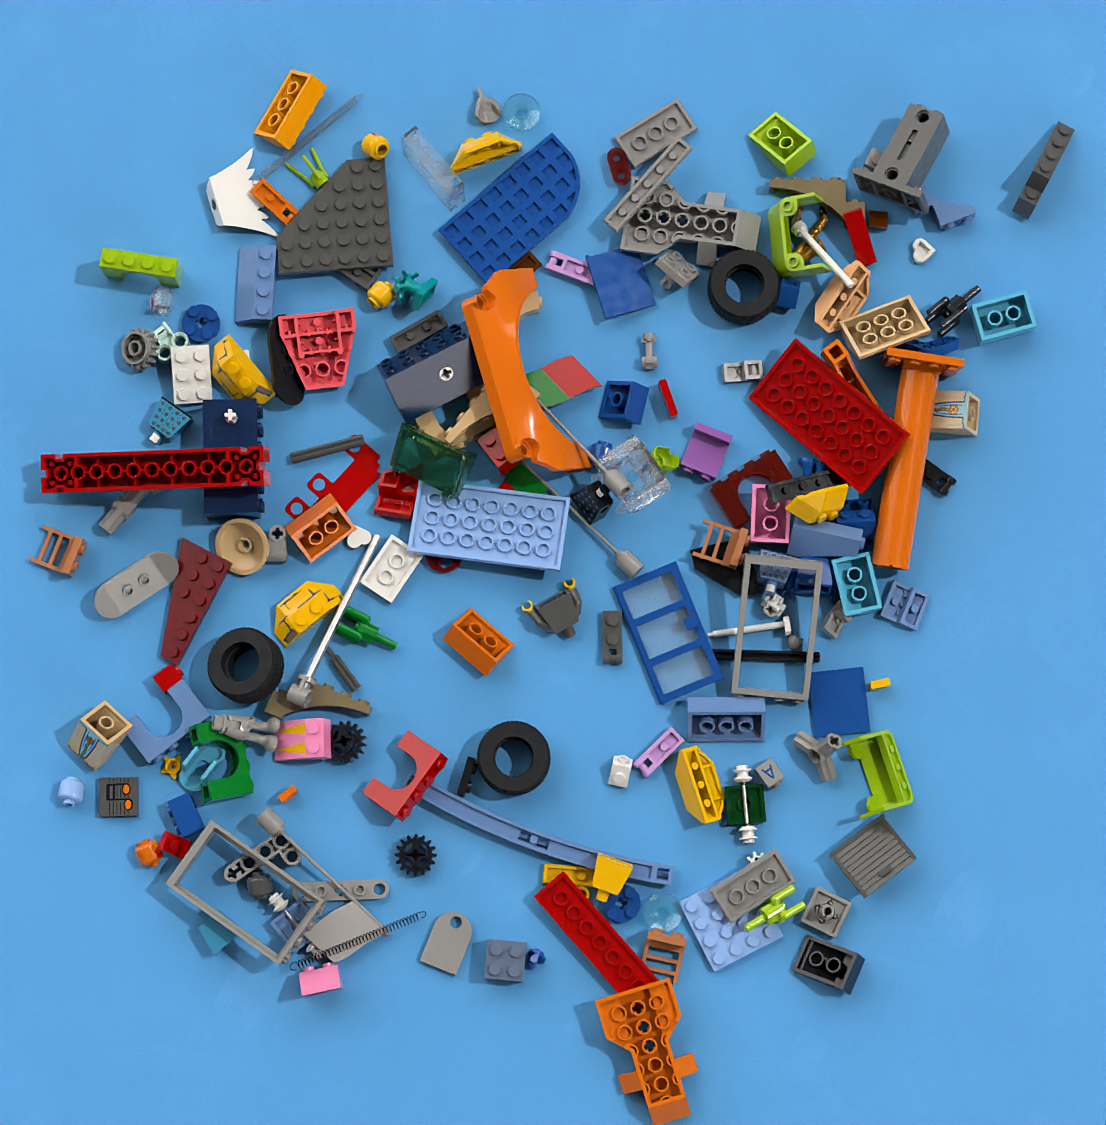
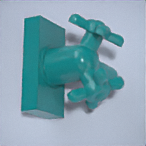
(421, 292)

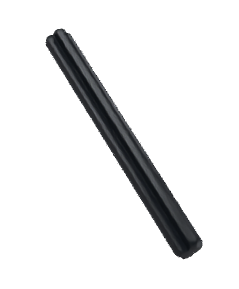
(765, 655)

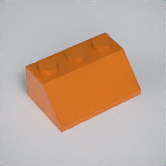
(320, 528)
(478, 641)

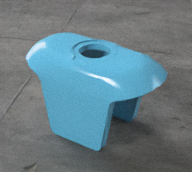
(190, 775)

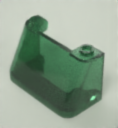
(431, 460)

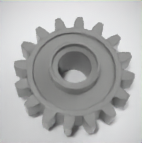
(139, 348)

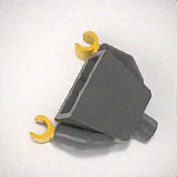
(558, 611)

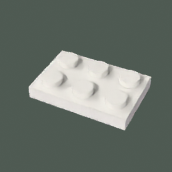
(191, 374)
(391, 569)

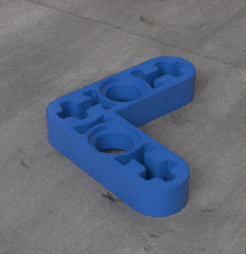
(937, 347)

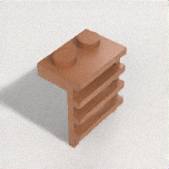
(733, 554)
(72, 555)
(662, 940)

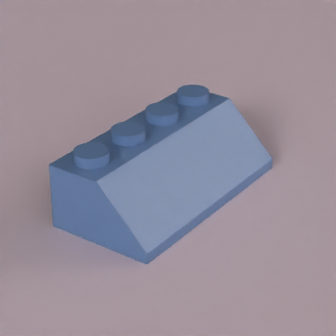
(256, 284)
(725, 719)

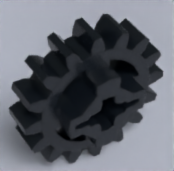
(347, 750)
(415, 846)

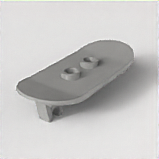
(135, 584)

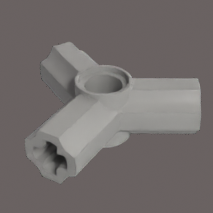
(820, 752)

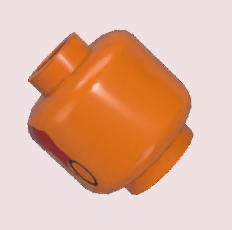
(148, 853)

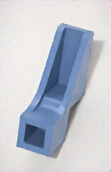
(947, 213)

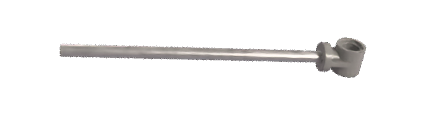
(301, 693)

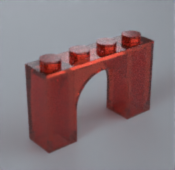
(726, 493)

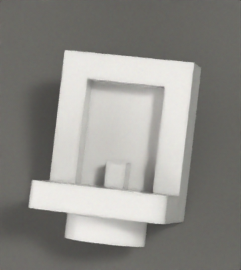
(620, 771)

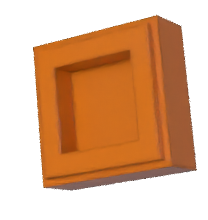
(288, 794)

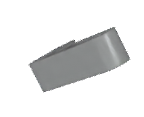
(275, 851)

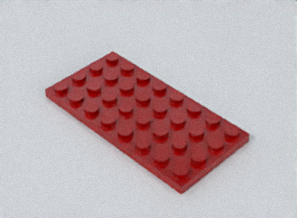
(829, 416)

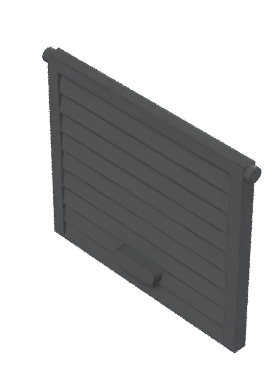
(873, 856)

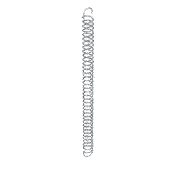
(303, 142)

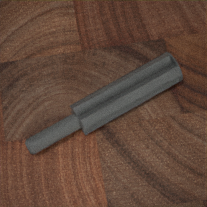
(343, 670)

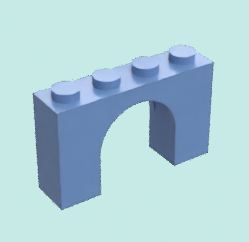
(155, 747)

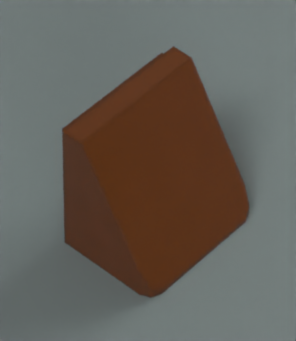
(878, 220)

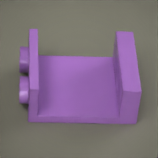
(705, 452)

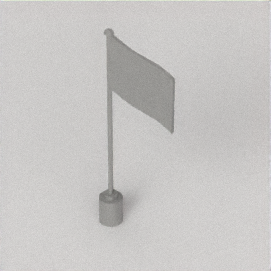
(340, 924)

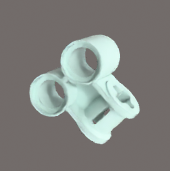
(167, 339)

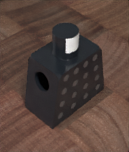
(593, 501)

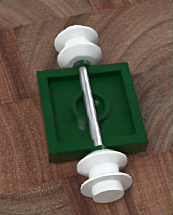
(745, 804)

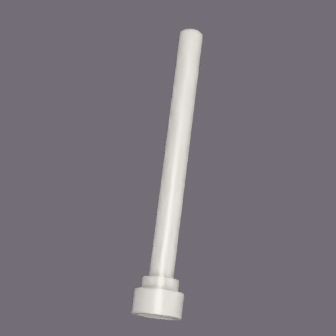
(800, 230)

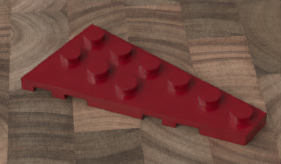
(192, 595)

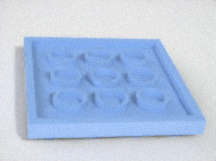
(719, 938)

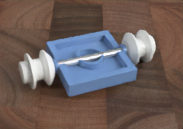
(289, 920)

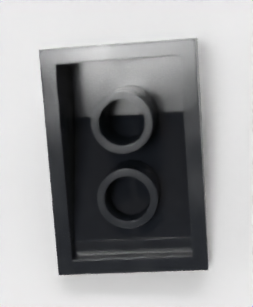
(829, 964)

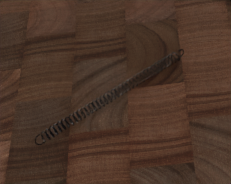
(352, 941)

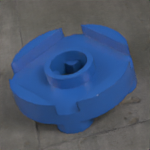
(195, 314)
(630, 910)

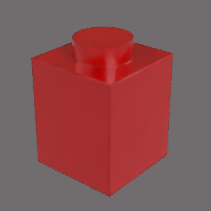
(168, 677)

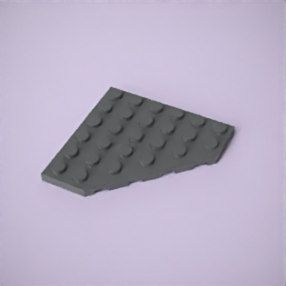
(342, 224)

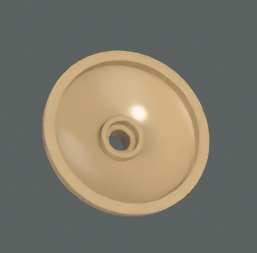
(232, 545)

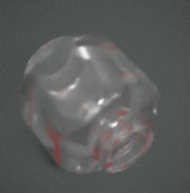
(162, 301)

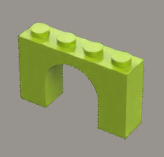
(118, 262)

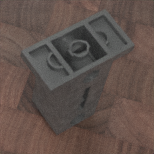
(907, 159)

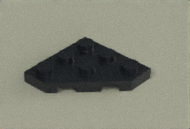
(723, 575)

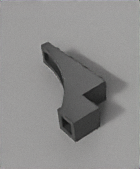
(1043, 170)

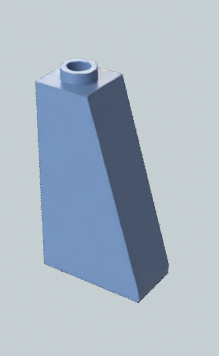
(824, 539)

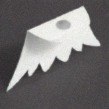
(232, 200)

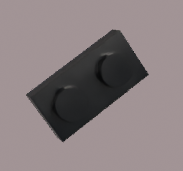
(465, 785)

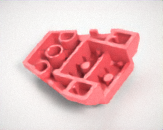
(319, 345)

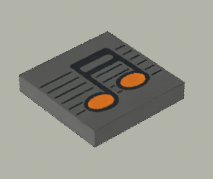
(118, 796)

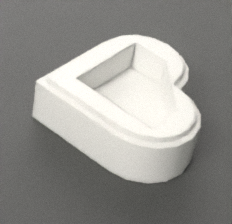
(922, 250)
(358, 538)

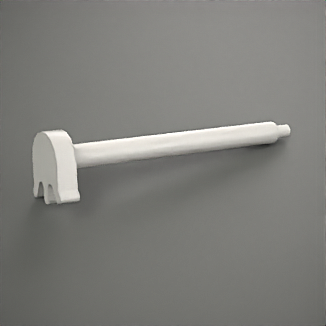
(753, 628)

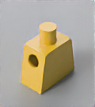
(609, 876)

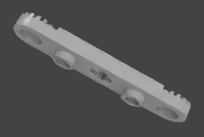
(357, 888)

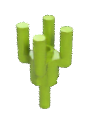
(775, 910)

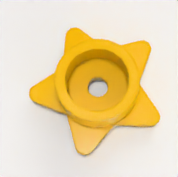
(168, 766)

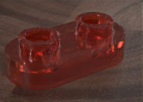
(619, 167)

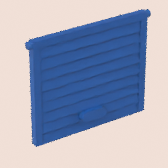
(620, 282)
(839, 702)

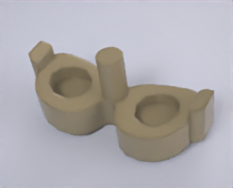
(797, 216)

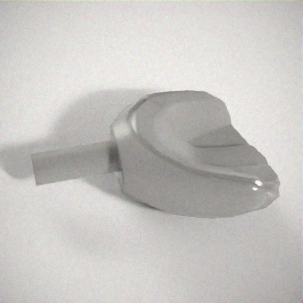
(487, 109)

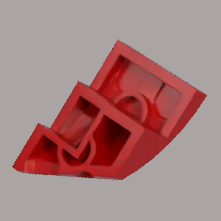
(396, 495)

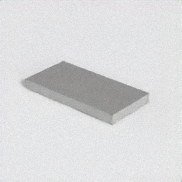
(655, 133)
(752, 885)

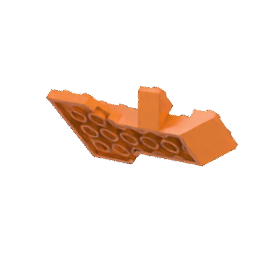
(656, 1070)

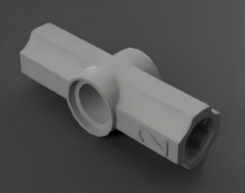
(122, 510)

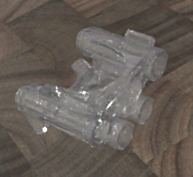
(651, 481)

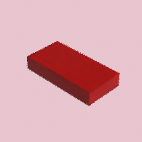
(668, 400)

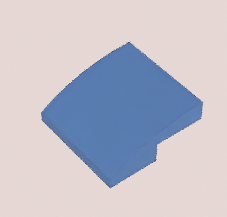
(904, 605)

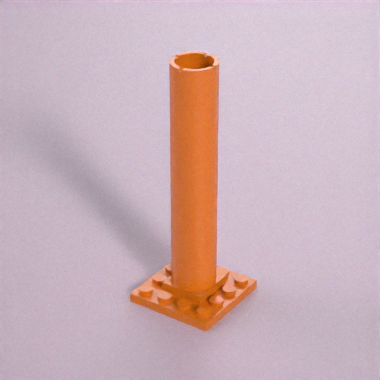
(906, 469)

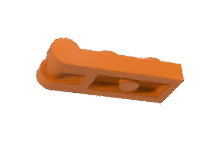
(274, 201)

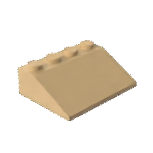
(883, 327)

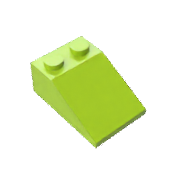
(783, 144)

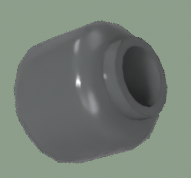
(259, 885)

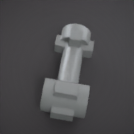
(649, 361)

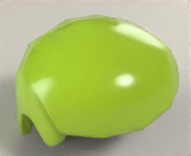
(665, 459)

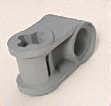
(277, 547)

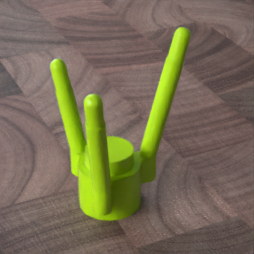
(318, 178)

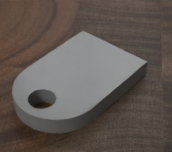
(447, 944)

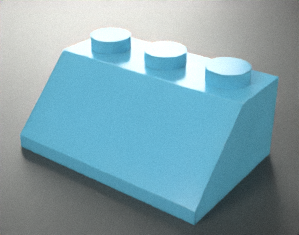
(857, 584)

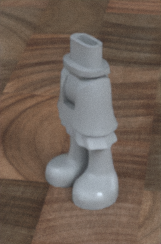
(239, 726)

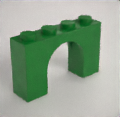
(238, 781)

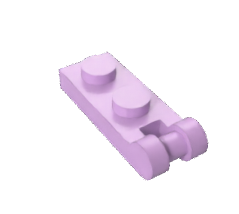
(570, 267)
(659, 751)

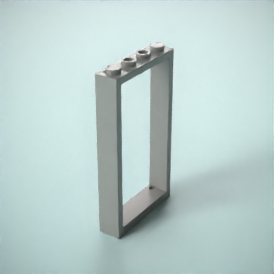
(777, 695)

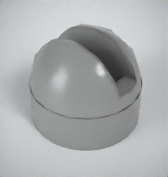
(795, 642)

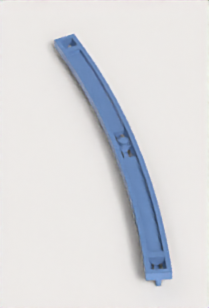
(511, 831)

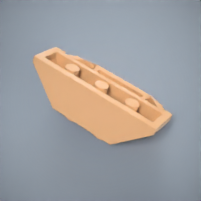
(841, 302)

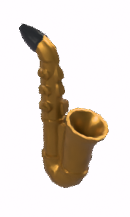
(803, 248)

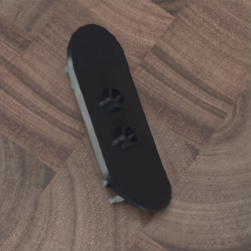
(284, 375)

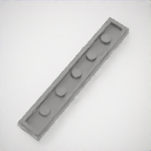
(647, 184)

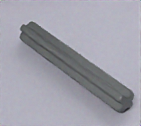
(327, 448)

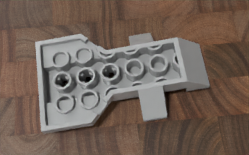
(707, 225)

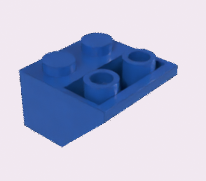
(860, 515)

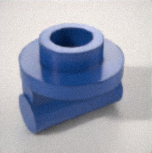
(536, 956)

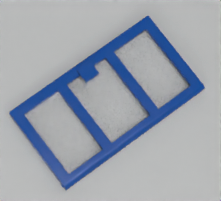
(668, 632)

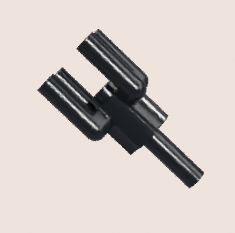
(951, 310)

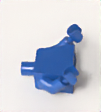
(803, 580)

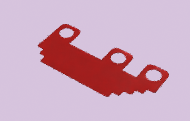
(349, 484)

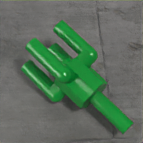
(362, 630)

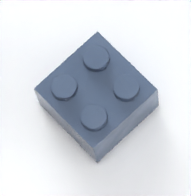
(505, 960)

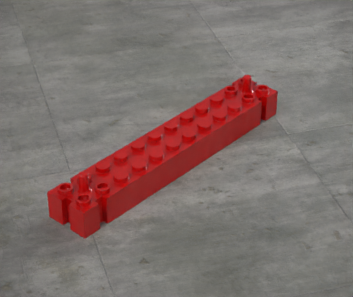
(155, 470)

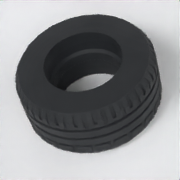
(750, 262)
(226, 652)
(513, 784)

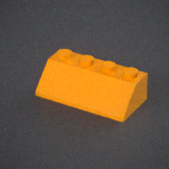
(290, 109)

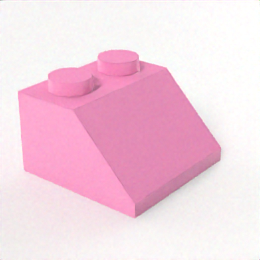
(320, 980)

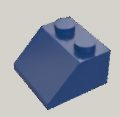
(624, 402)

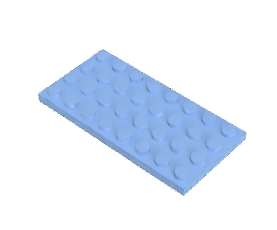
(490, 526)

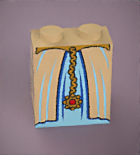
(956, 413)
(99, 735)

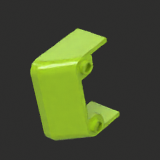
(790, 264)
(883, 771)

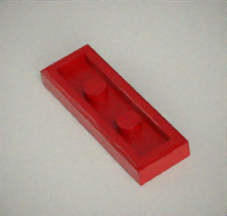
(859, 236)

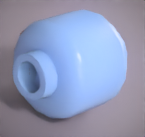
(71, 791)

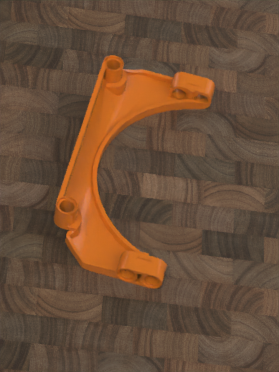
(519, 419)

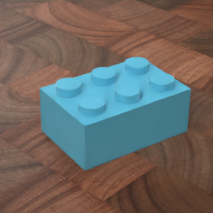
(1002, 317)

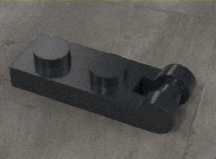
(933, 474)

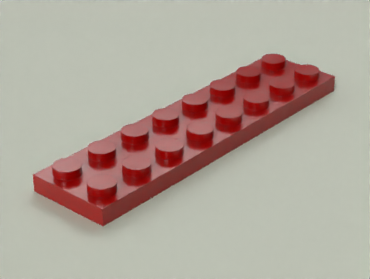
(594, 935)

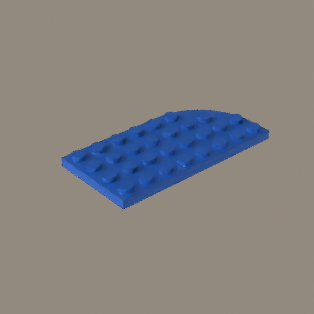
(516, 209)

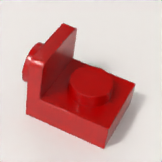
(174, 844)

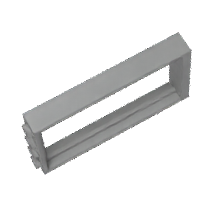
(191, 856)

